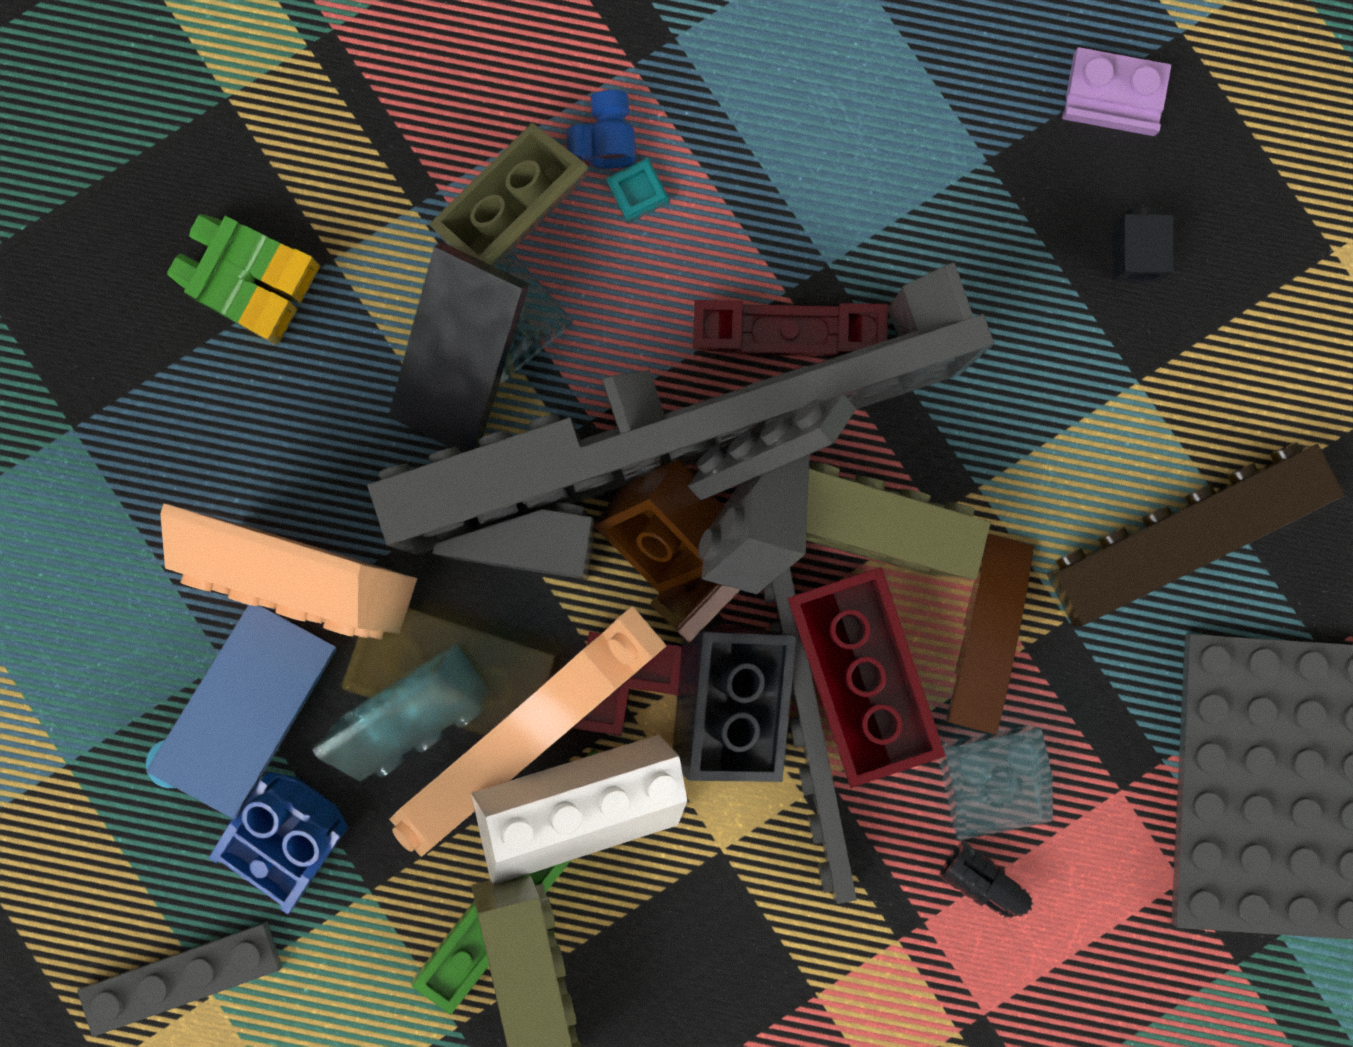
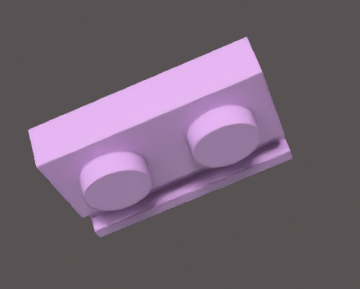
(1116, 91)

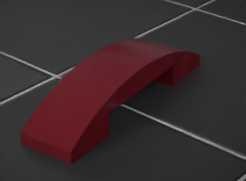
(787, 329)

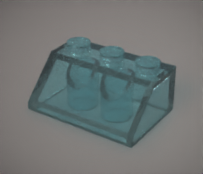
(404, 716)

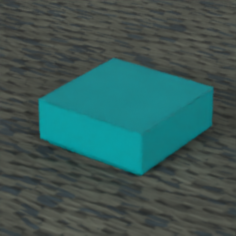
(637, 190)

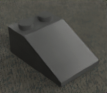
(759, 529)
(536, 542)

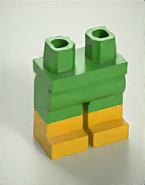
(231, 266)

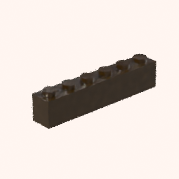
(1195, 534)

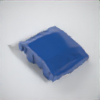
(281, 838)

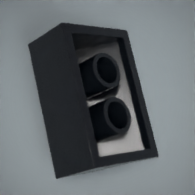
(734, 704)

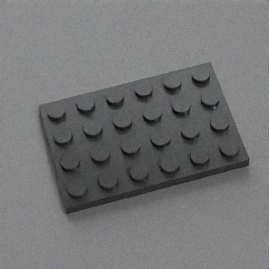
(1265, 788)

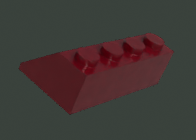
(866, 677)

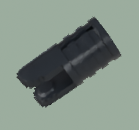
(985, 882)

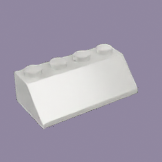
(579, 808)

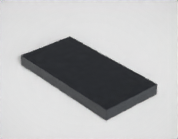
(457, 348)

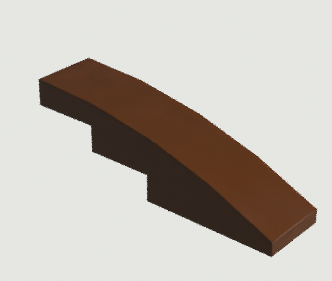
(991, 634)

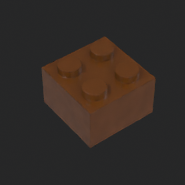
(660, 525)

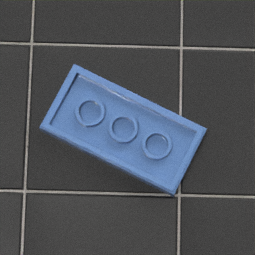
(242, 710)

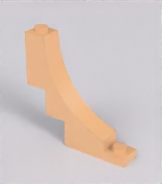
(528, 731)

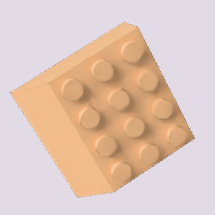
(284, 574)

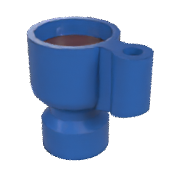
(609, 140)

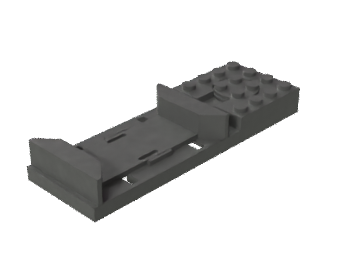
(553, 465)

